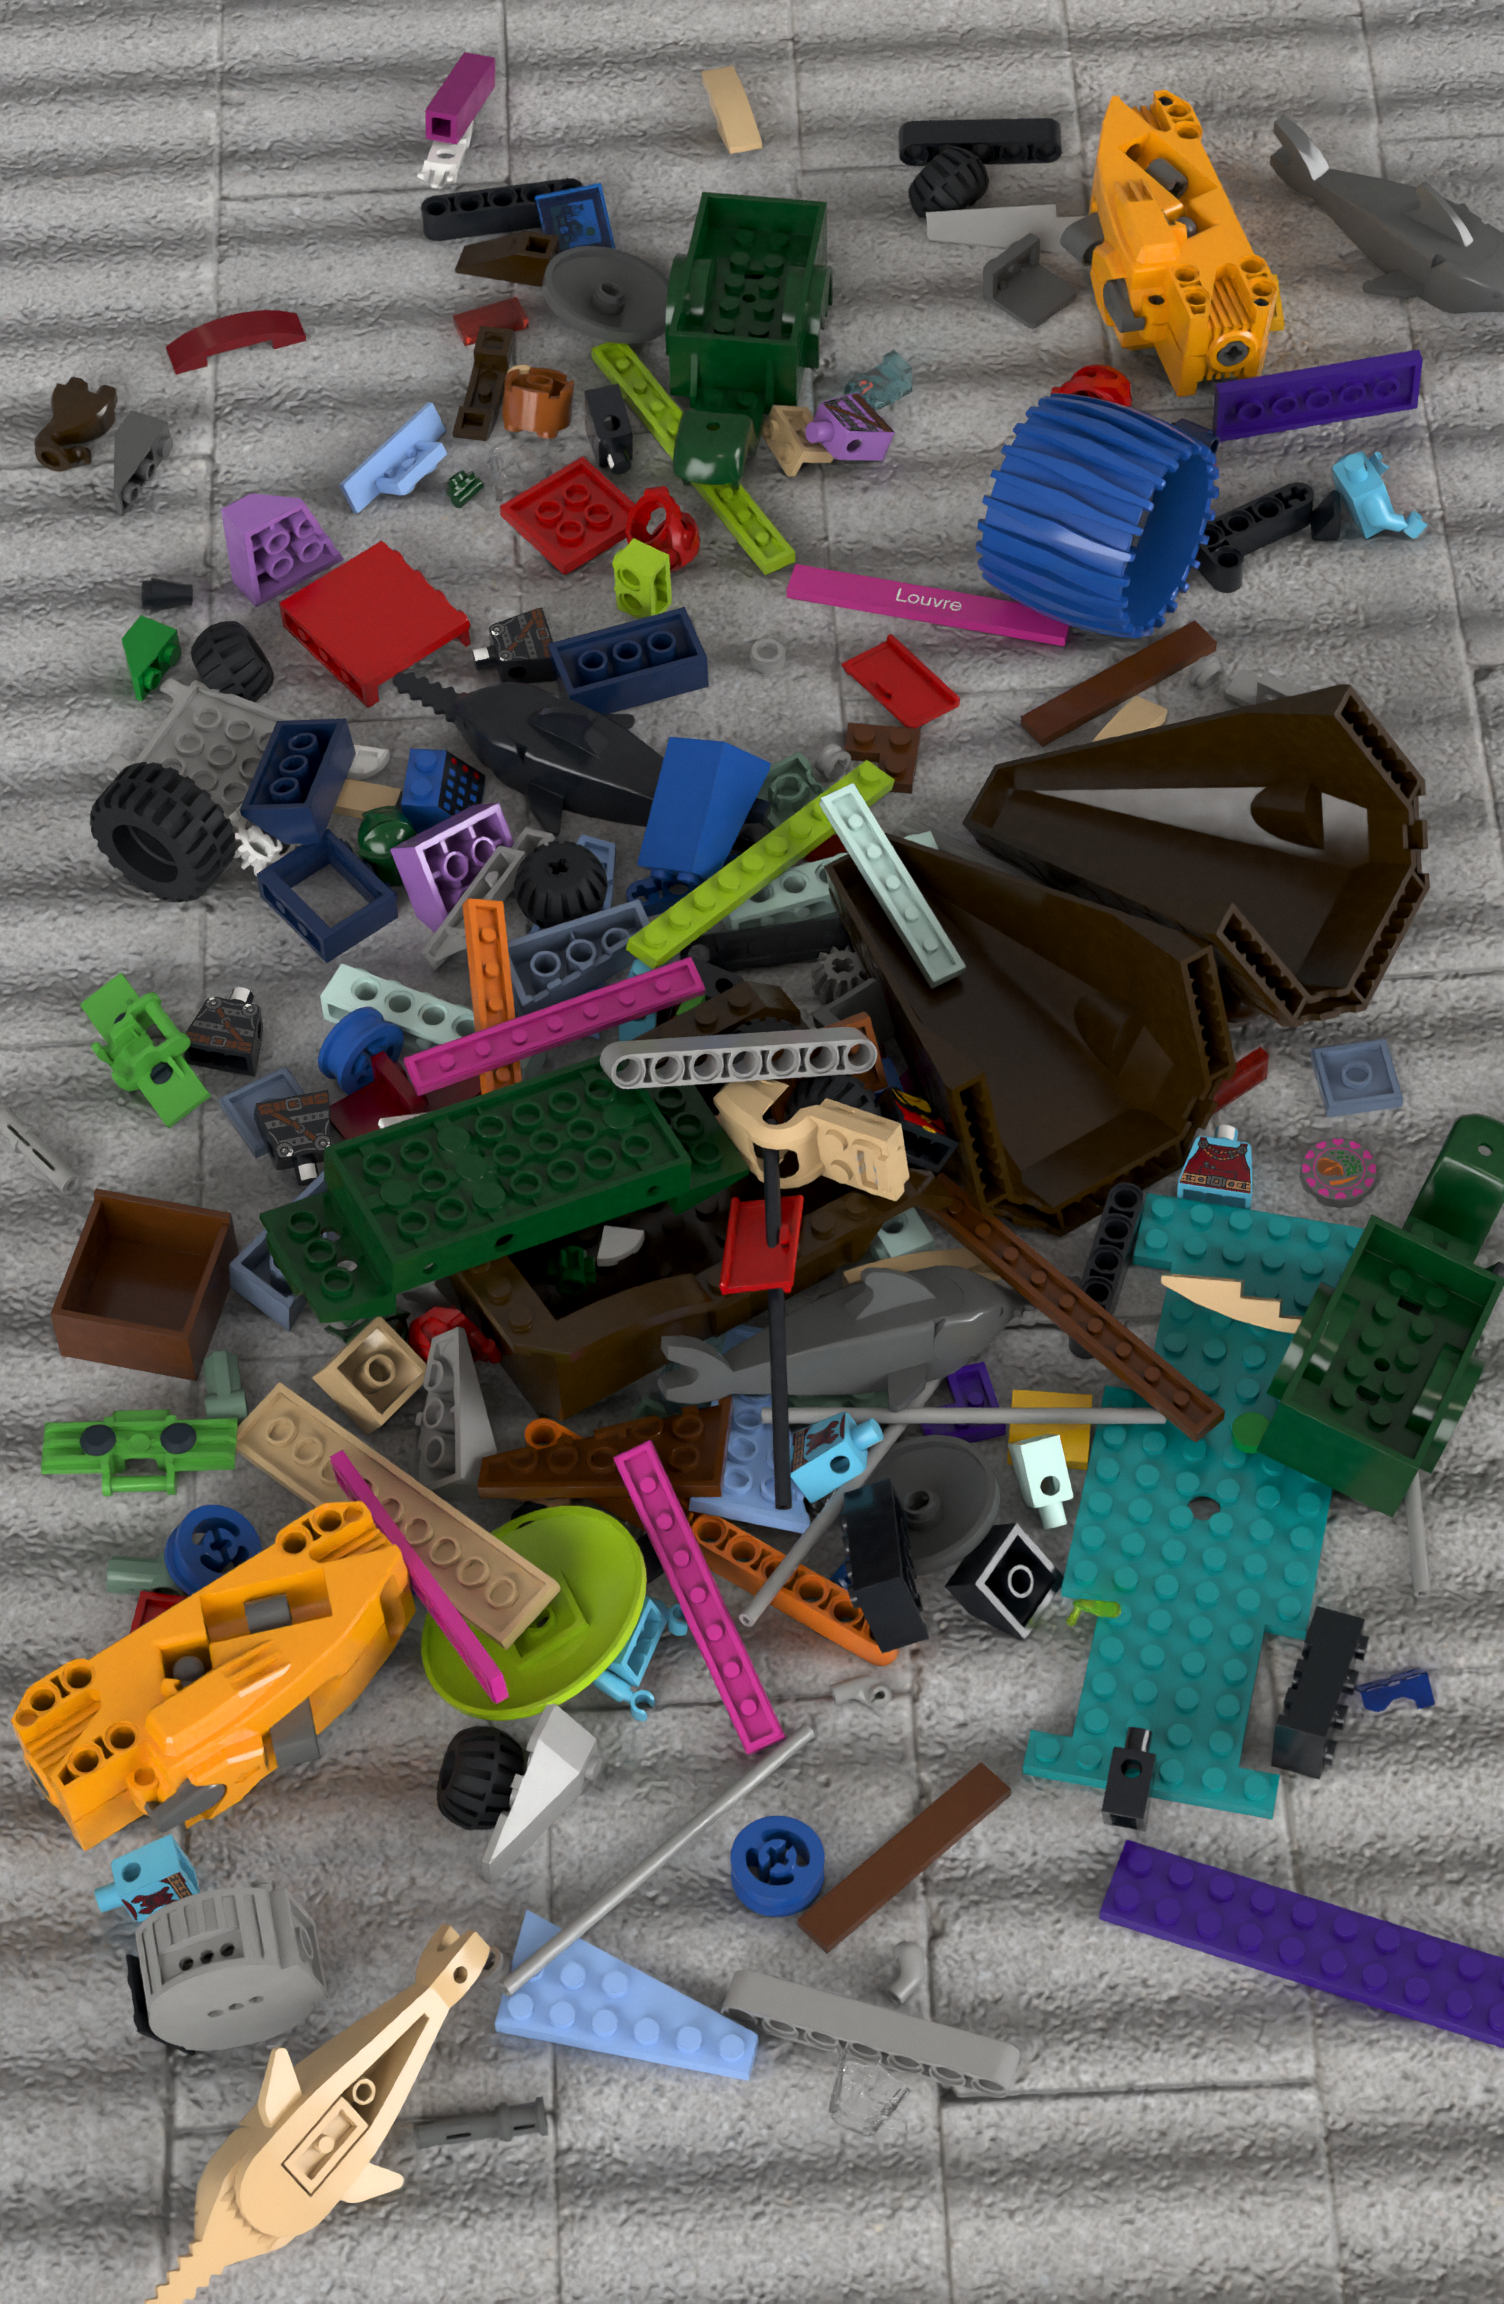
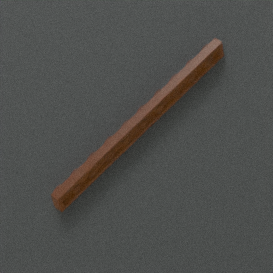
(1078, 1315)

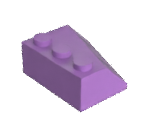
(274, 545)
(447, 858)

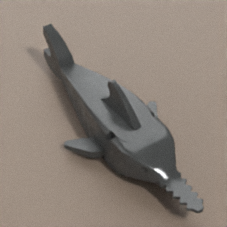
(1407, 231)
(858, 1340)

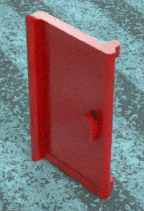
(902, 683)
(748, 1259)

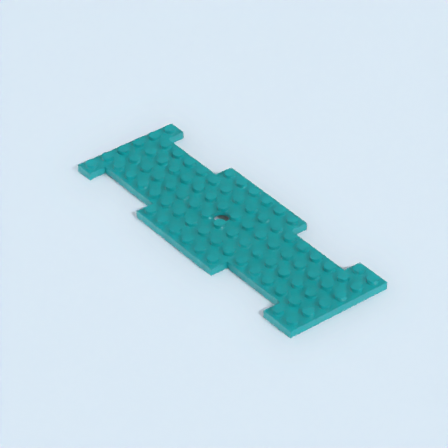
(1188, 1586)

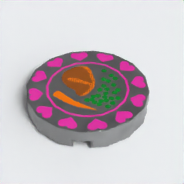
(1338, 1172)

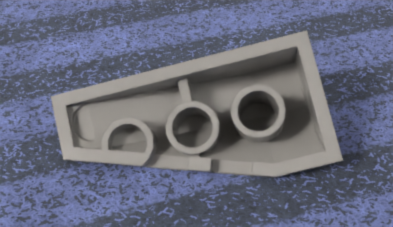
(454, 1422)
(556, 1774)

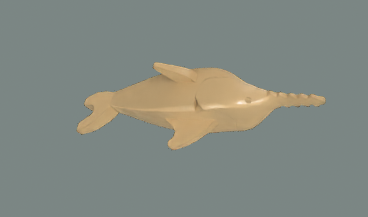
(321, 2124)

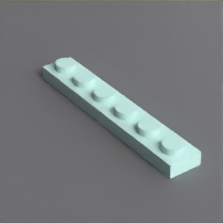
(892, 885)

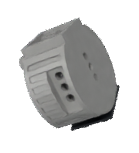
(225, 1968)

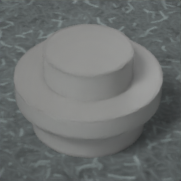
(1205, 672)

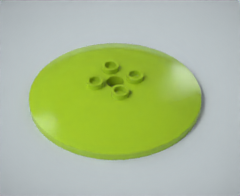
(587, 1621)

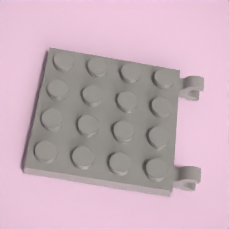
(209, 739)

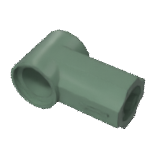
(224, 1389)
(137, 1574)

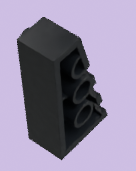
(882, 1565)
(1317, 1693)

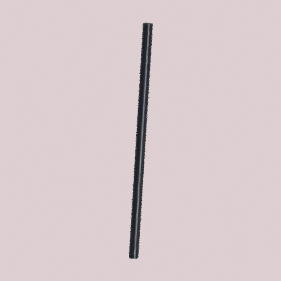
(777, 1336)

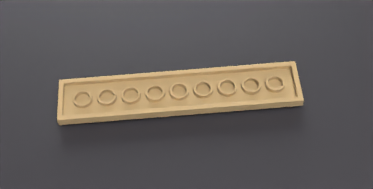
(476, 1571)

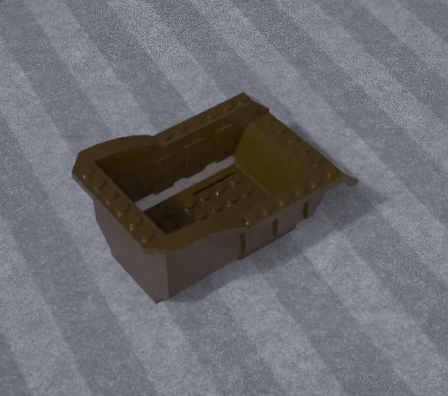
(592, 1344)

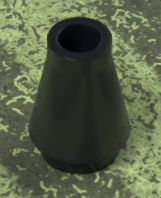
(165, 594)

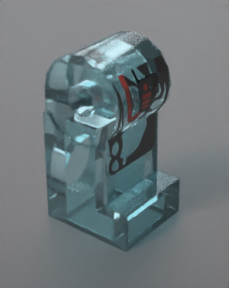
(884, 382)

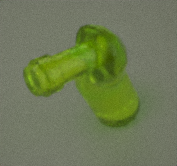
(1096, 1607)

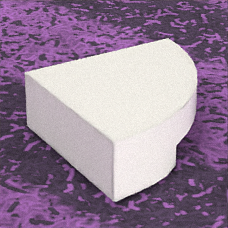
(368, 762)
(618, 1244)

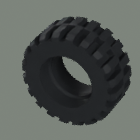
(162, 832)

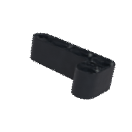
(1250, 529)

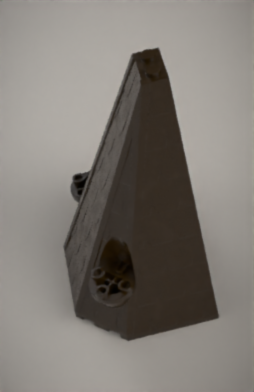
(1253, 827)
(1063, 1050)

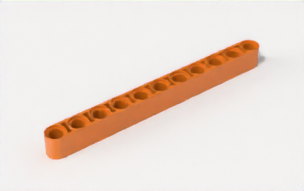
(735, 1544)

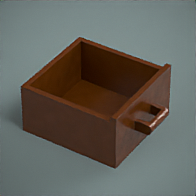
(145, 1285)

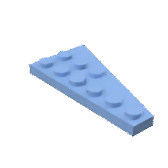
(749, 1469)
(615, 2009)

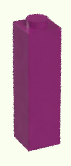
(460, 98)

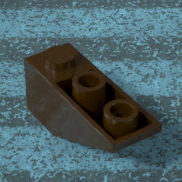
(510, 258)

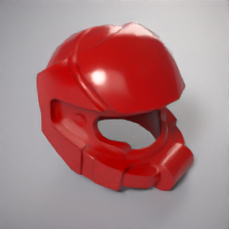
(1100, 383)
(674, 536)
(442, 1319)

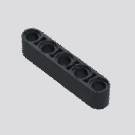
(990, 139)
(487, 210)
(1110, 1252)

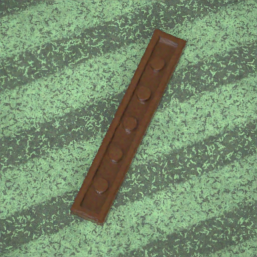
(1118, 683)
(903, 1857)

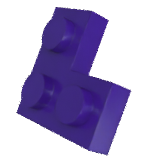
(969, 1388)

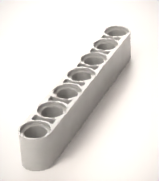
(723, 1049)
(871, 2033)

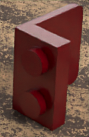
(383, 1098)

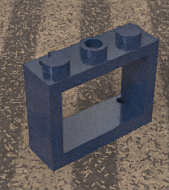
(279, 878)

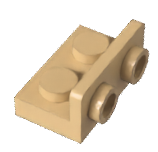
(787, 439)

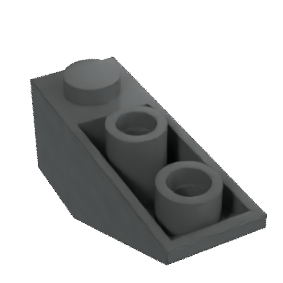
(138, 450)

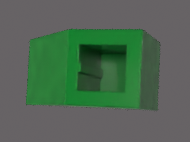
(149, 653)

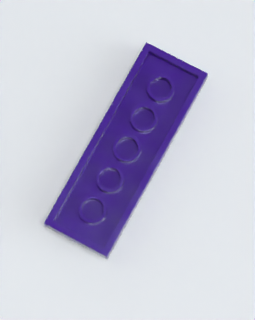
(1317, 395)

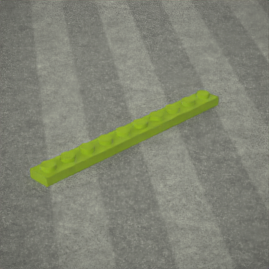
(662, 419)
(749, 872)

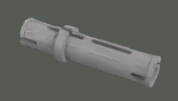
(62, 1175)

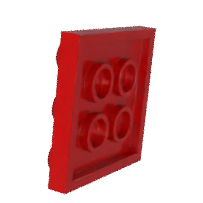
(570, 515)

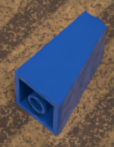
(699, 808)

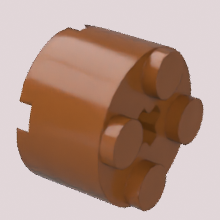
(537, 401)

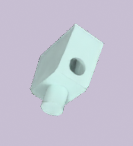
(1032, 1462)

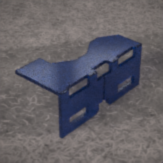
(1414, 1688)

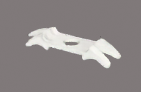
(442, 165)

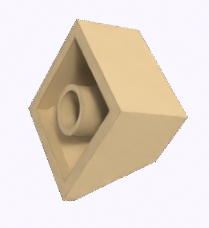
(372, 1375)

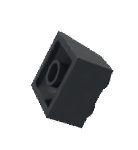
(1006, 1581)

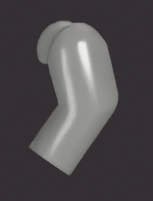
(862, 1688)
(912, 1971)

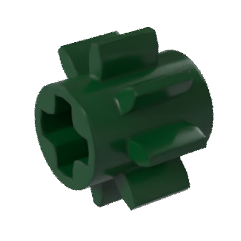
(571, 1270)

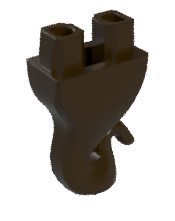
(76, 419)

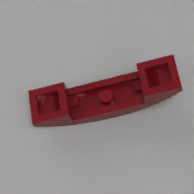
(233, 332)

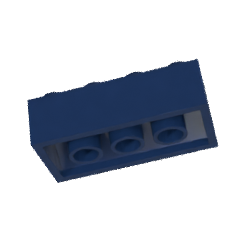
(631, 663)
(300, 779)

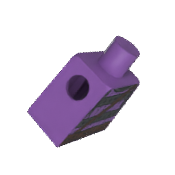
(850, 429)

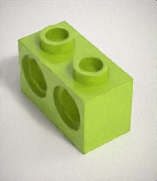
(642, 580)

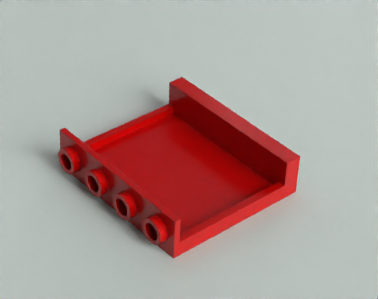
(372, 620)

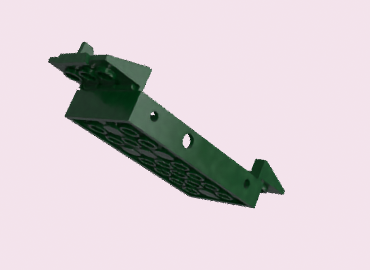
(503, 1163)

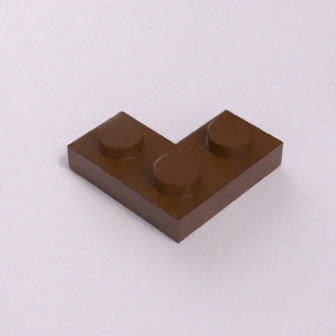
(889, 746)

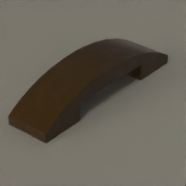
(486, 385)

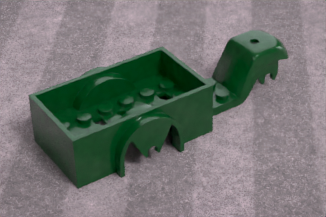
(738, 339)
(1370, 1345)

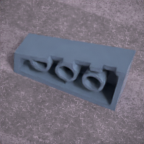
(572, 956)
(260, 1279)

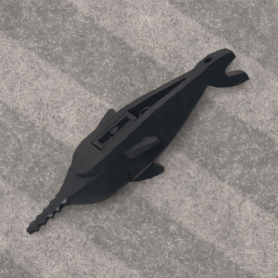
(560, 753)

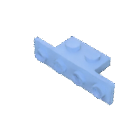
(398, 461)

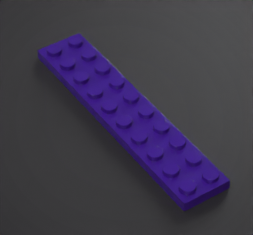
(1308, 1941)

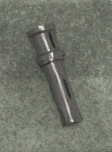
(502, 2123)

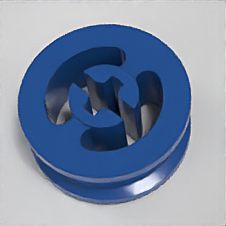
(353, 1042)
(226, 1540)
(765, 1846)

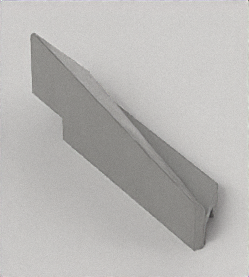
(1000, 225)

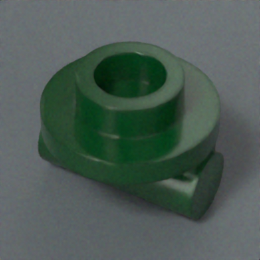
(463, 487)

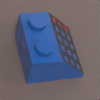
(438, 787)

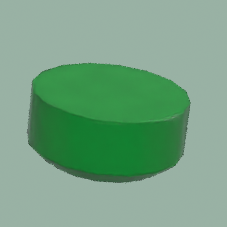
(1248, 1431)

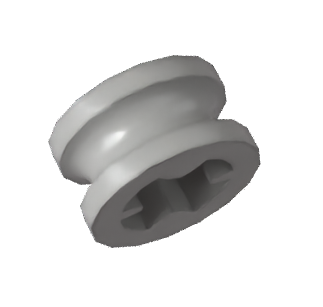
(833, 761)
(501, 1969)

